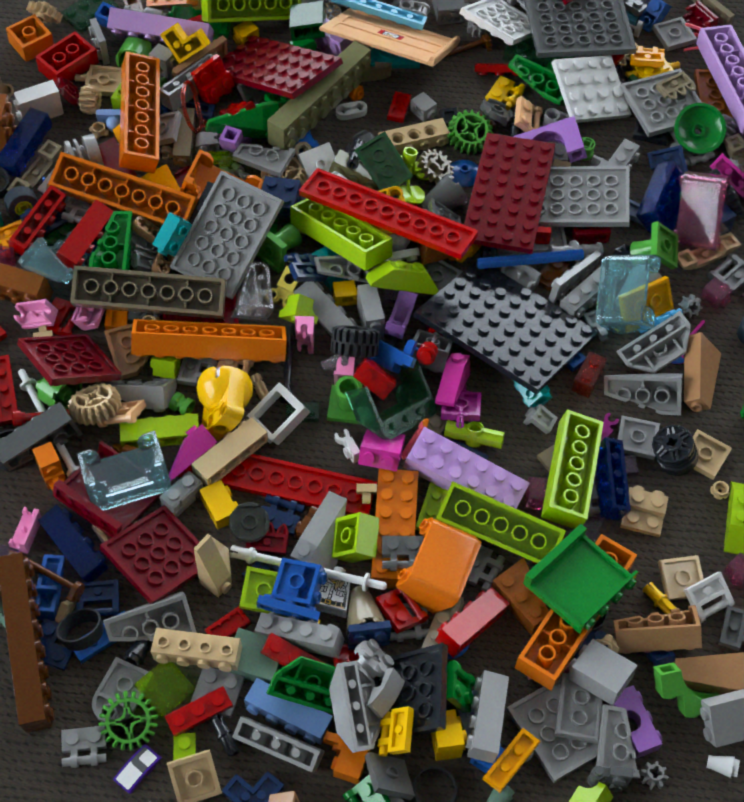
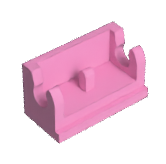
(35, 314)
(87, 318)
(305, 332)
(344, 370)
(26, 531)

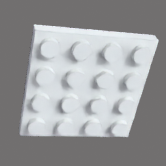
(499, 19)
(591, 88)

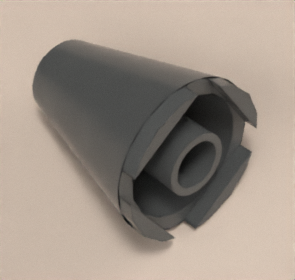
(447, 193)

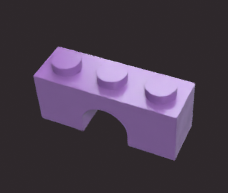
(645, 738)

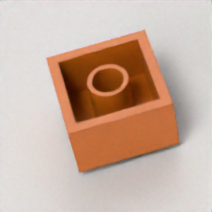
(29, 37)

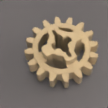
(45, 12)

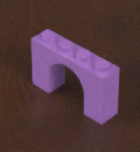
(562, 131)

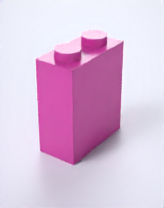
(380, 452)

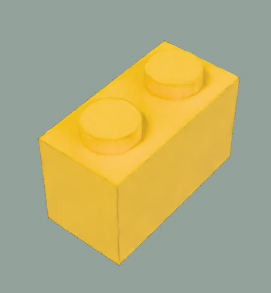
(218, 503)

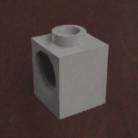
(423, 107)

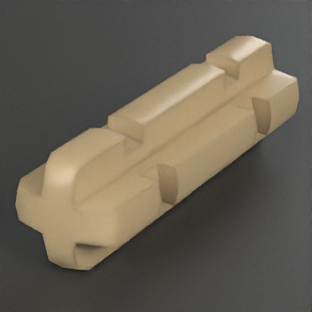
(260, 386)

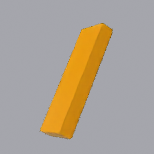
(511, 760)

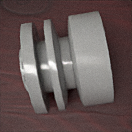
(88, 150)

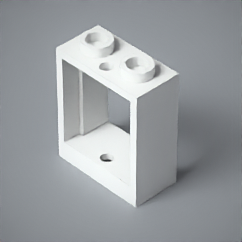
(292, 421)

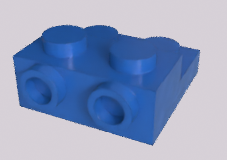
(299, 582)

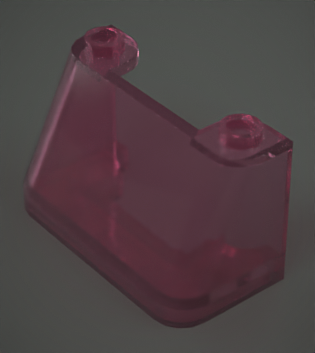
(701, 209)

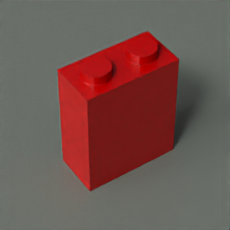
(375, 378)

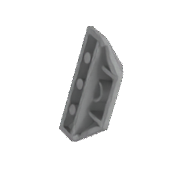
(658, 345)
(349, 697)

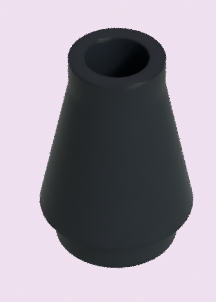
(137, 652)

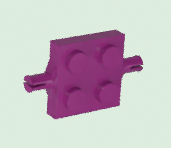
(465, 409)

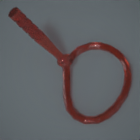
(202, 122)

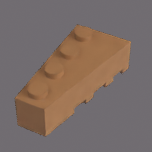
(659, 632)

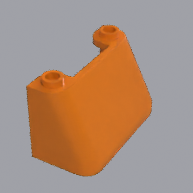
(203, 170)
(440, 566)

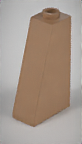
(700, 372)
(714, 672)

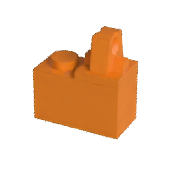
(49, 464)
(347, 765)

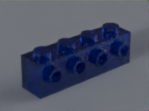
(24, 141)
(612, 480)
(73, 543)

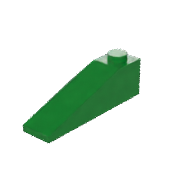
(538, 78)
(251, 122)
(115, 245)

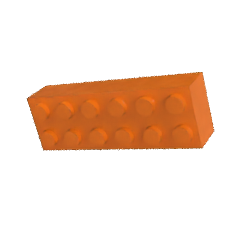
(396, 515)

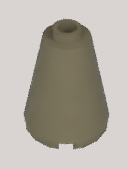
(362, 608)

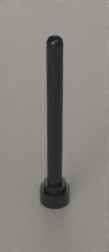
(288, 362)

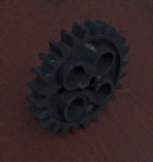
(732, 199)

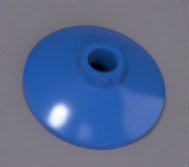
(464, 172)

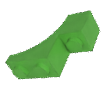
(670, 684)

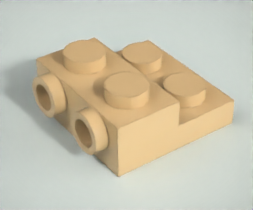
(646, 511)

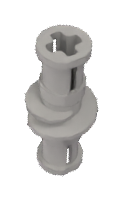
(573, 245)

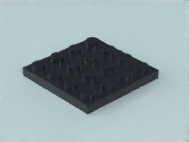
(423, 688)

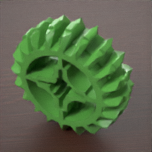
(466, 140)
(113, 722)

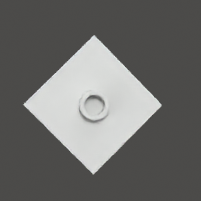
(318, 157)

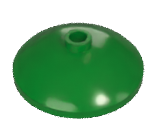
(705, 119)

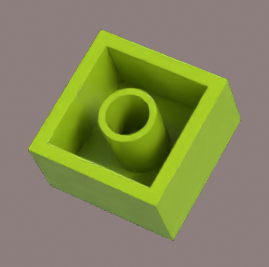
(355, 537)

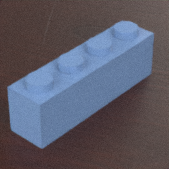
(293, 716)

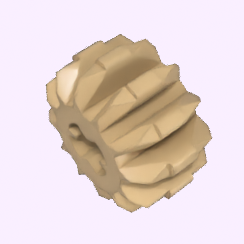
(89, 99)

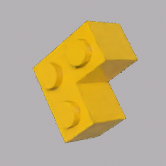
(183, 45)
(452, 740)

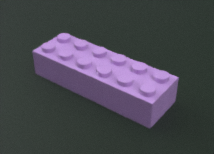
(150, 26)
(445, 461)

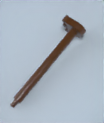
(485, 40)
(76, 589)

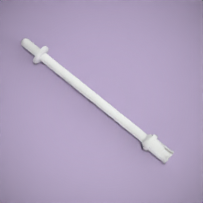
(28, 385)
(251, 555)

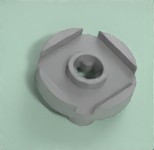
(373, 658)

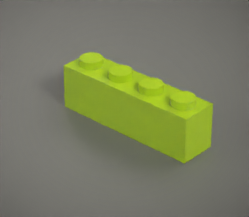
(169, 429)

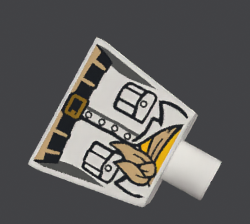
(334, 596)

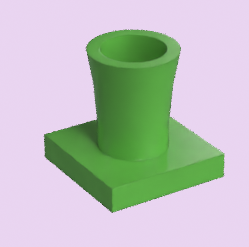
(662, 244)
(277, 245)
(339, 406)

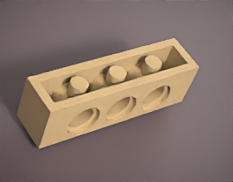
(420, 135)

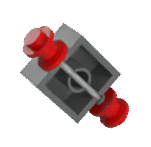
(433, 350)

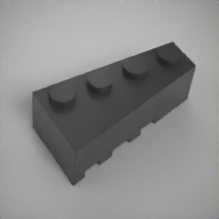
(51, 426)

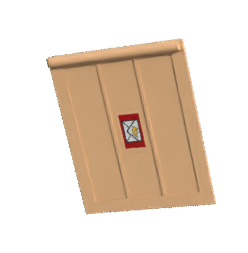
(391, 37)

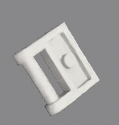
(707, 590)

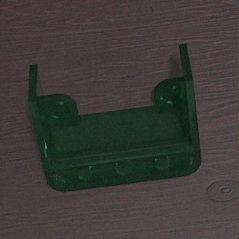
(413, 405)

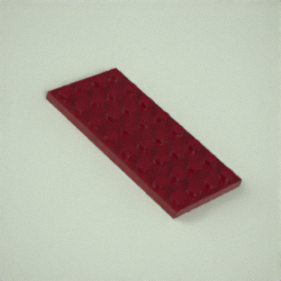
(278, 66)
(509, 192)

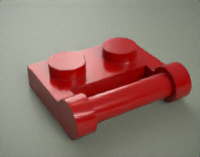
(64, 308)
(397, 613)

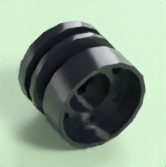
(680, 458)

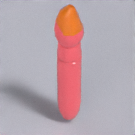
(424, 423)

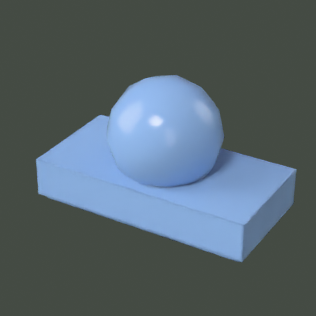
(109, 116)

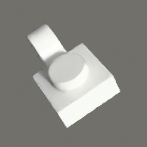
(351, 449)

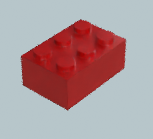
(67, 58)

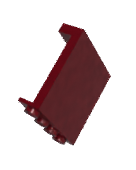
(110, 521)

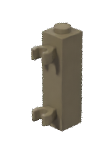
(183, 148)

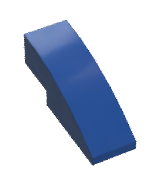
(49, 590)

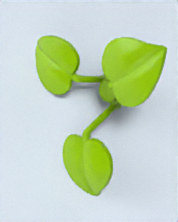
(412, 194)

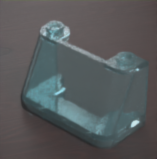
(44, 262)
(624, 293)
(125, 475)

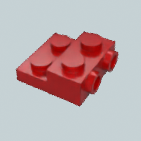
(212, 80)

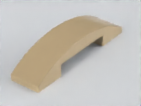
(701, 257)

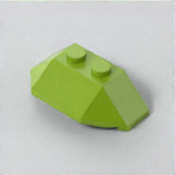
(402, 277)
(735, 520)

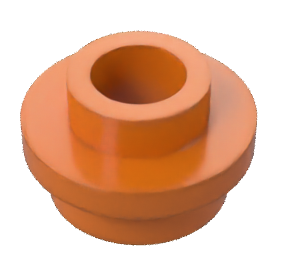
(357, 94)

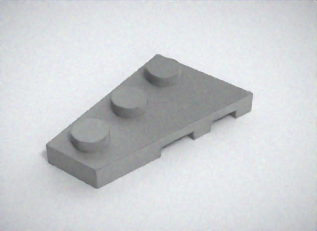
(265, 159)
(615, 740)

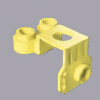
(283, 289)

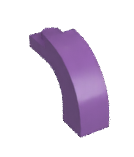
(231, 139)
(401, 314)

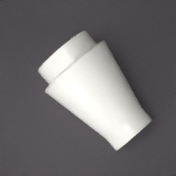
(724, 764)

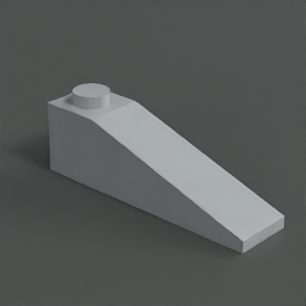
(155, 393)

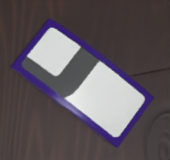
(137, 768)

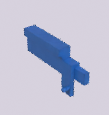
(393, 358)

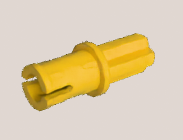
(660, 600)

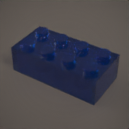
(662, 197)

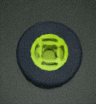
(18, 200)

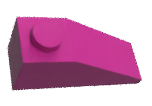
(727, 168)
(453, 379)
(192, 447)

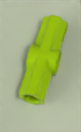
(474, 434)

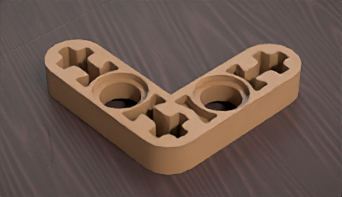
(140, 226)

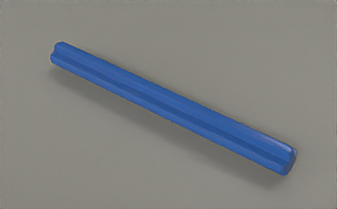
(527, 259)

